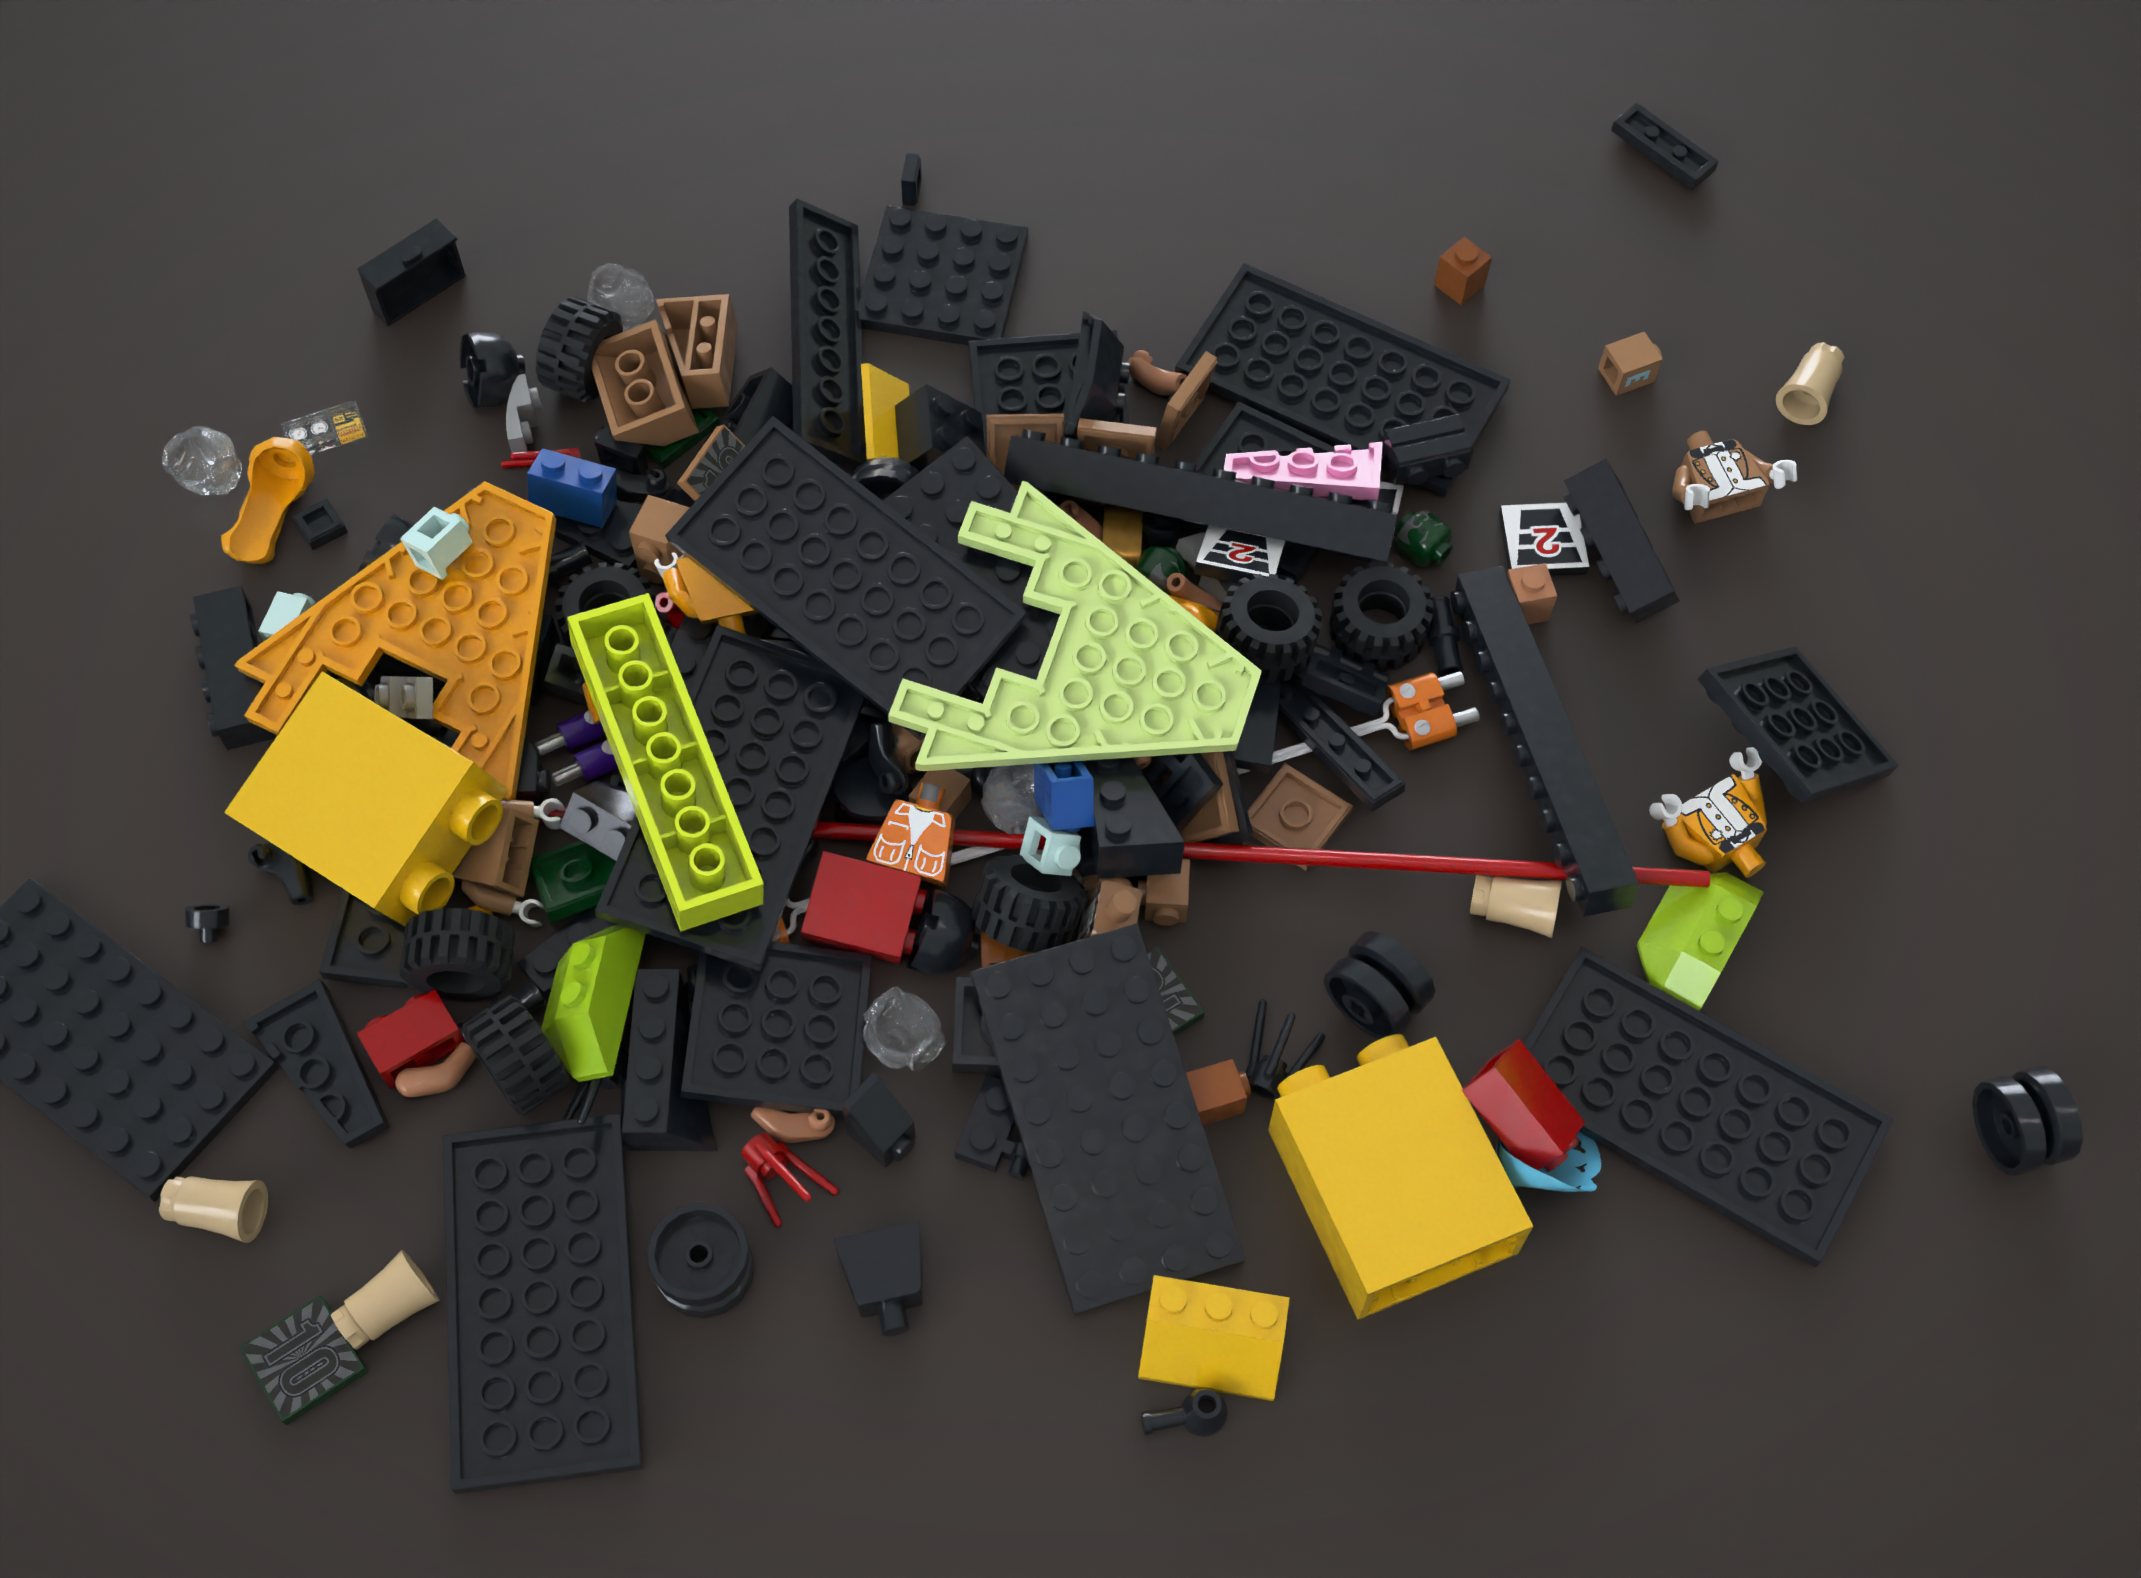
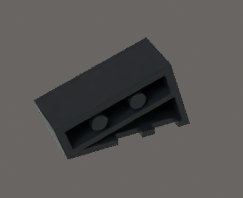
(1130, 824)

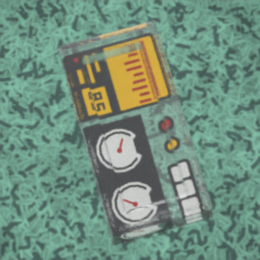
(327, 427)

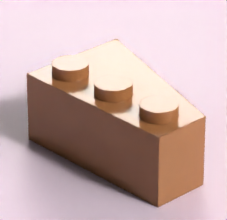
(703, 345)

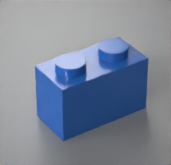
(572, 487)
(1065, 795)

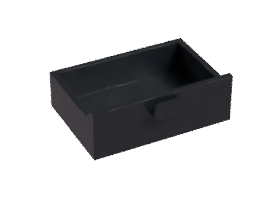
(412, 272)

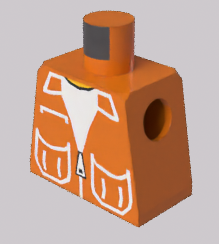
(917, 837)

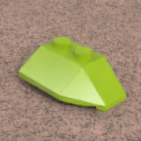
(1695, 936)
(592, 1001)

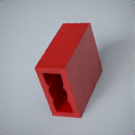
(863, 908)
(1525, 1108)

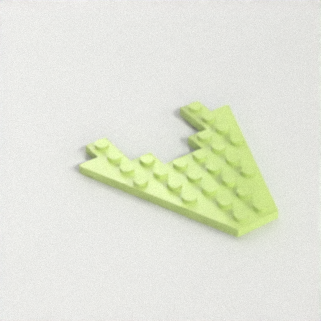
(1120, 672)

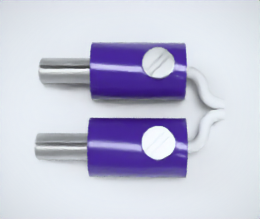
(574, 734)

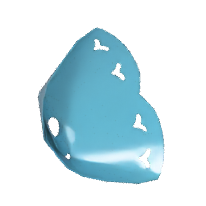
(1563, 1177)

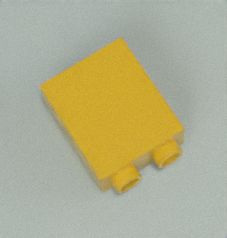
(369, 801)
(1396, 1173)

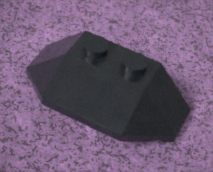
(1097, 375)

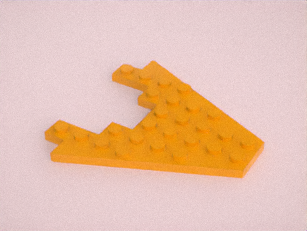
(467, 630)

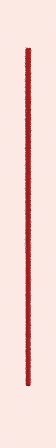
(1299, 856)

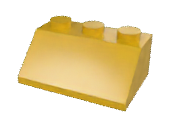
(880, 396)
(1214, 1338)

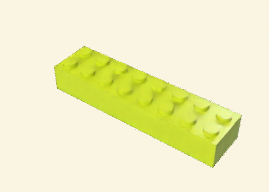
(665, 762)

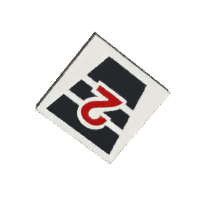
(1544, 535)
(1237, 555)

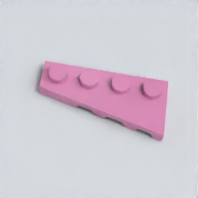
(1339, 471)

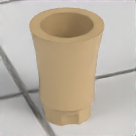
(1809, 390)
(1517, 902)
(216, 1205)
(384, 1301)

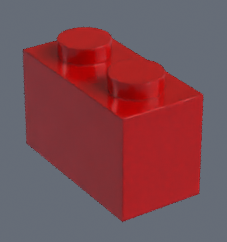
(411, 1036)

